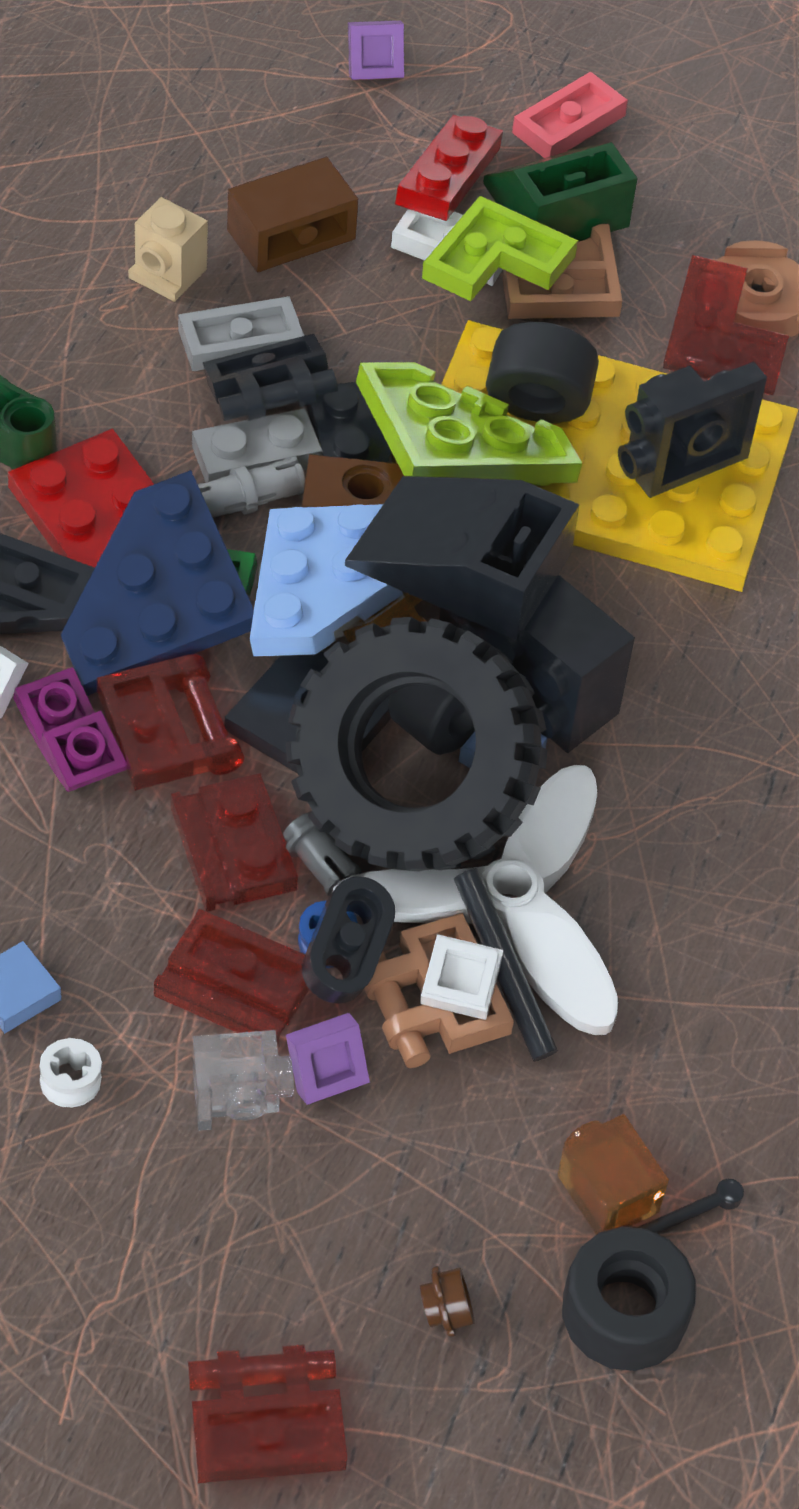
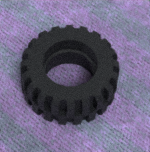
(333, 731)

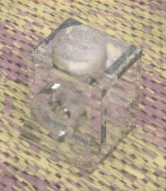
(239, 1076)

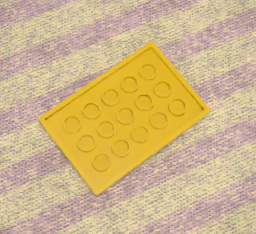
(692, 530)

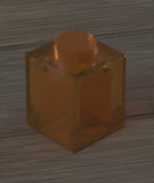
(611, 1174)

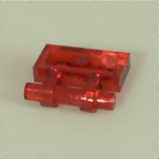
(272, 1432)

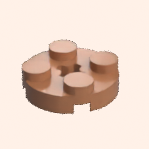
(768, 266)

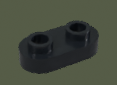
(346, 944)

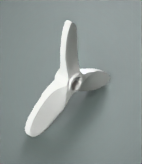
(545, 938)

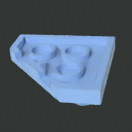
(305, 582)

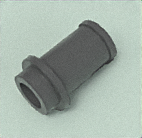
(318, 852)

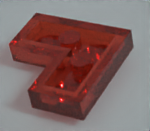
(706, 329)

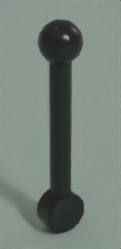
(727, 1195)

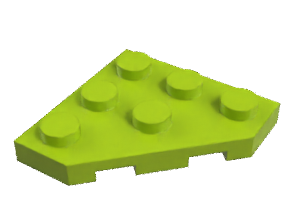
(460, 434)

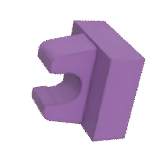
(376, 49)
(327, 1058)

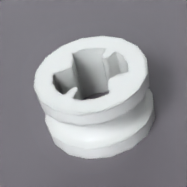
(60, 1087)

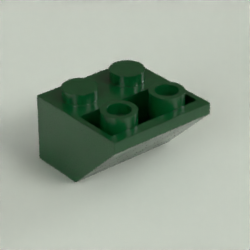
(570, 190)

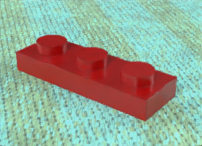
(449, 167)

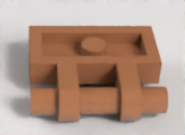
(407, 1027)

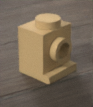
(169, 249)

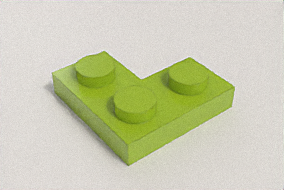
(494, 239)

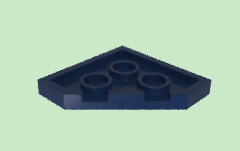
(157, 587)

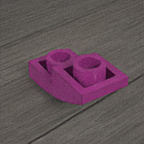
(69, 730)

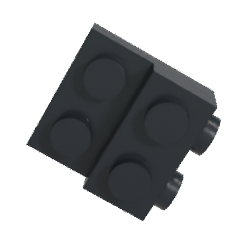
(690, 426)

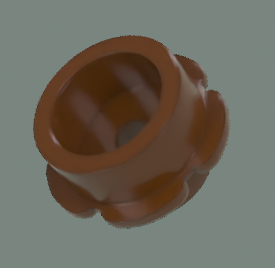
(447, 1300)

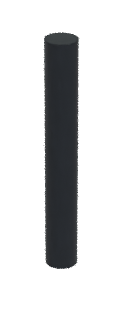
(510, 975)

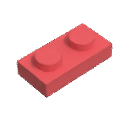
(569, 116)

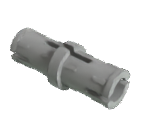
(249, 488)

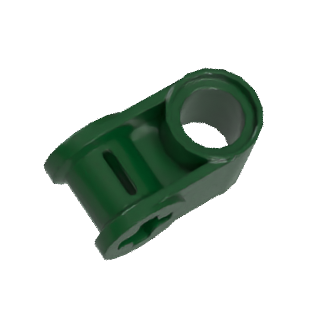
(25, 426)

